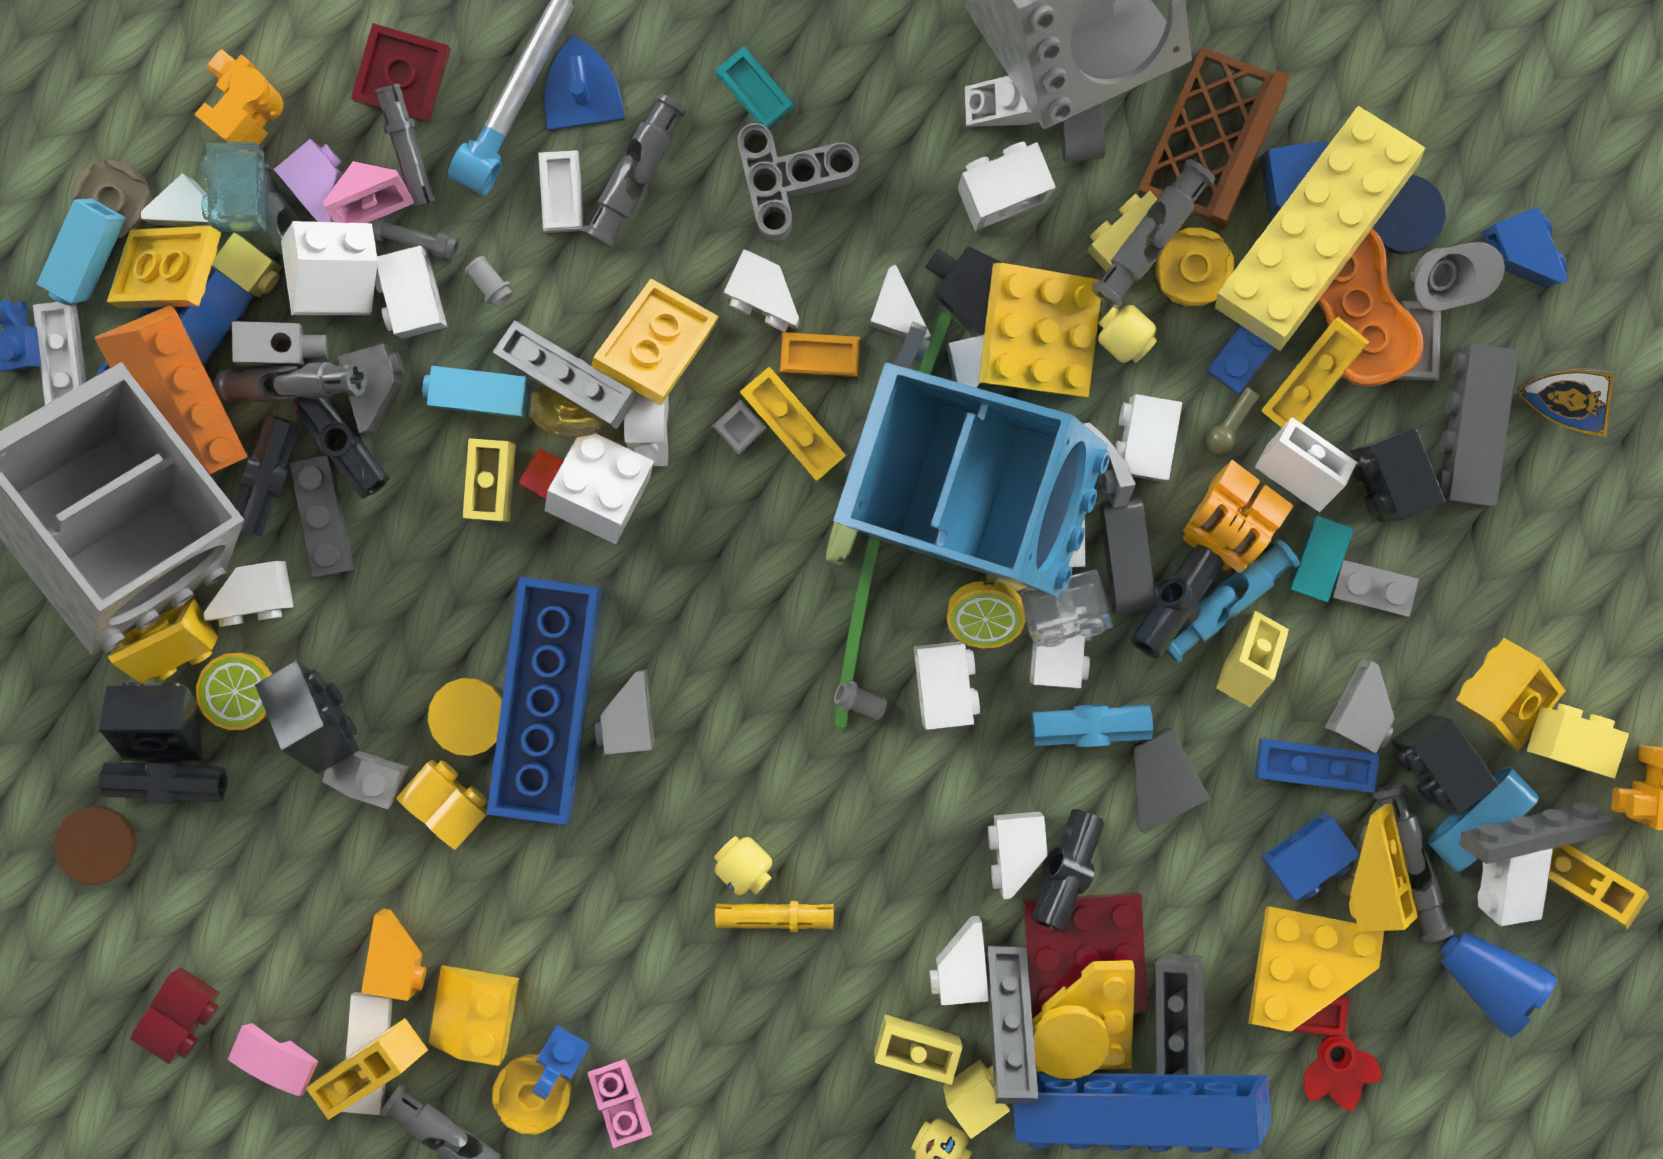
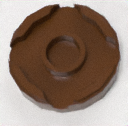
(95, 845)

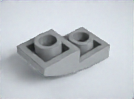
(1117, 478)

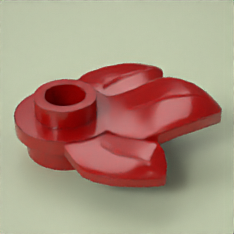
(1341, 1076)

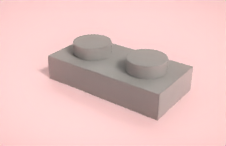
(1375, 588)

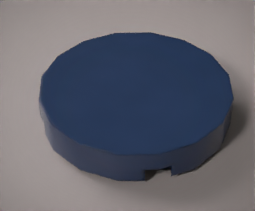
(1412, 217)

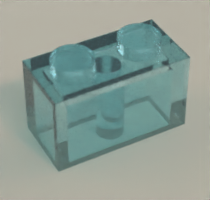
(234, 186)

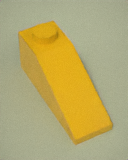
(1381, 885)
(1596, 885)
(367, 1069)

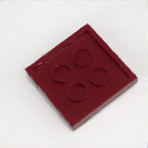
(1098, 930)

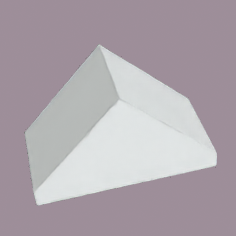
(177, 205)
(895, 306)
(966, 360)

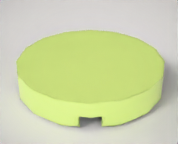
(840, 543)

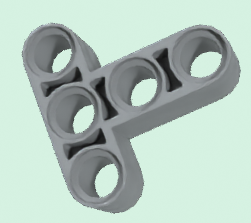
(786, 185)

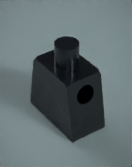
(964, 286)

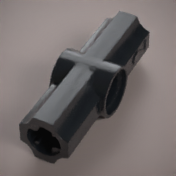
(354, 459)
(265, 473)
(1177, 601)
(163, 781)
(1068, 870)

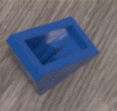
(1285, 169)

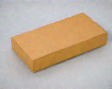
(820, 354)

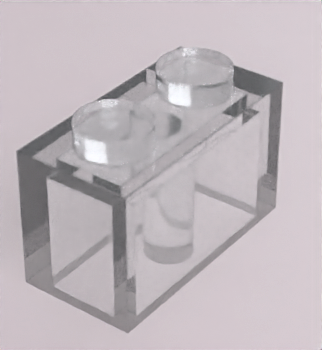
(1075, 612)

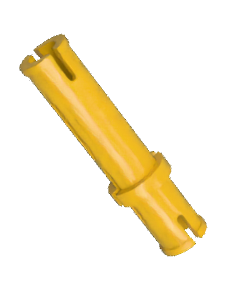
(782, 916)

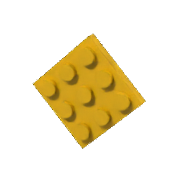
(1040, 331)

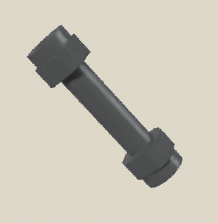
(441, 245)

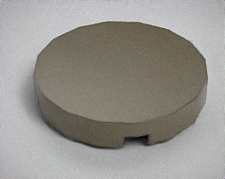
(117, 188)

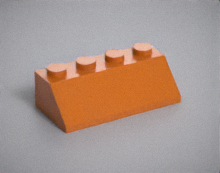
(172, 376)

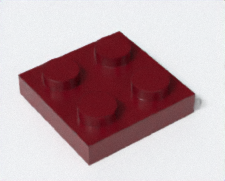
(404, 59)

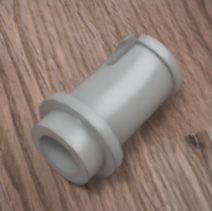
(489, 282)
(862, 701)

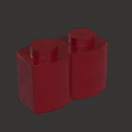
(175, 1015)

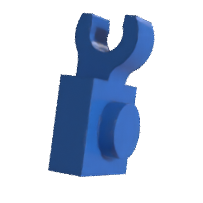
(18, 341)
(559, 1058)

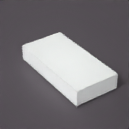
(561, 191)

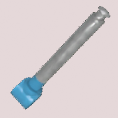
(477, 163)

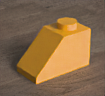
(392, 960)

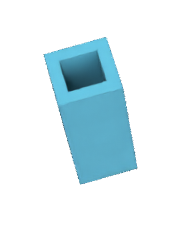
(80, 251)
(477, 392)

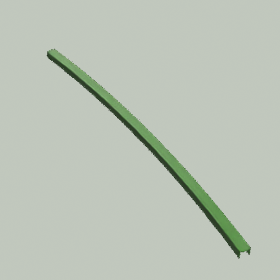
(873, 545)

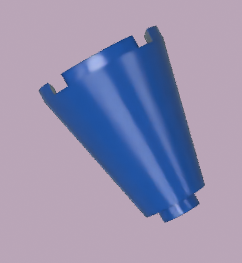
(1497, 980)

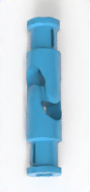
(1224, 603)

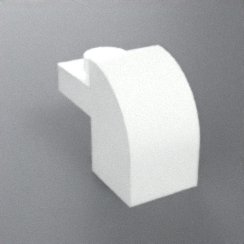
(647, 429)

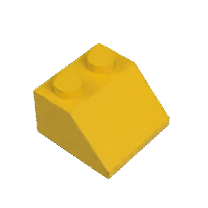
(171, 641)
(1509, 693)
(473, 1014)

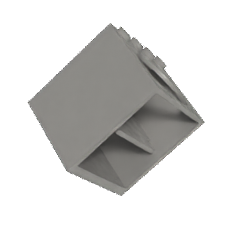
(1081, 51)
(111, 509)

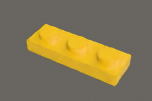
(1316, 374)
(793, 424)

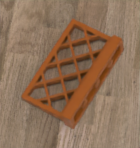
(1248, 139)

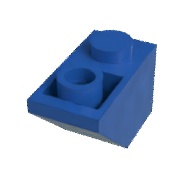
(1528, 248)

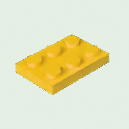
(164, 267)
(655, 341)

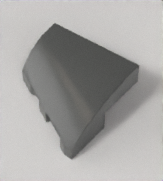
(1164, 780)

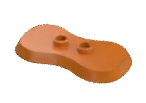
(1366, 303)

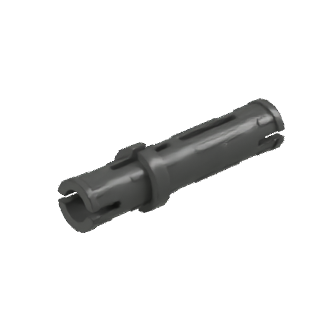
(404, 143)

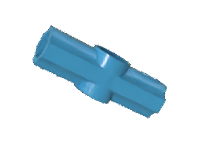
(1092, 725)

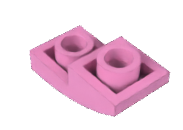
(272, 1062)
(620, 1103)

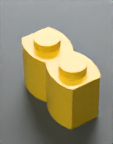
(444, 803)

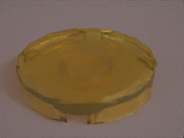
(561, 416)

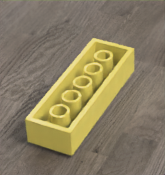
(1319, 228)

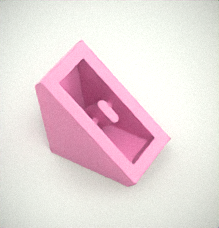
(366, 194)

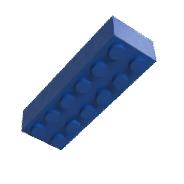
(544, 700)
(1147, 1112)

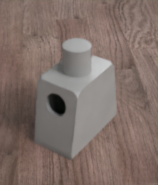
(258, 342)

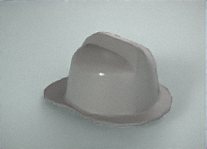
(1457, 275)

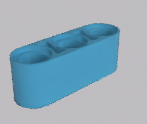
(1503, 803)

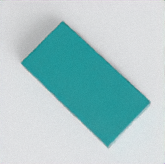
(754, 88)
(1321, 559)

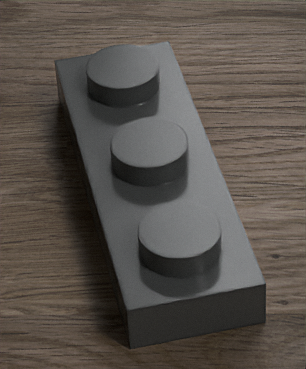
(321, 516)

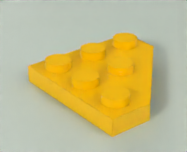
(1307, 965)
(1109, 993)

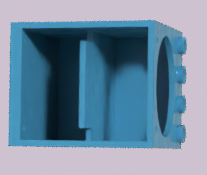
(973, 478)

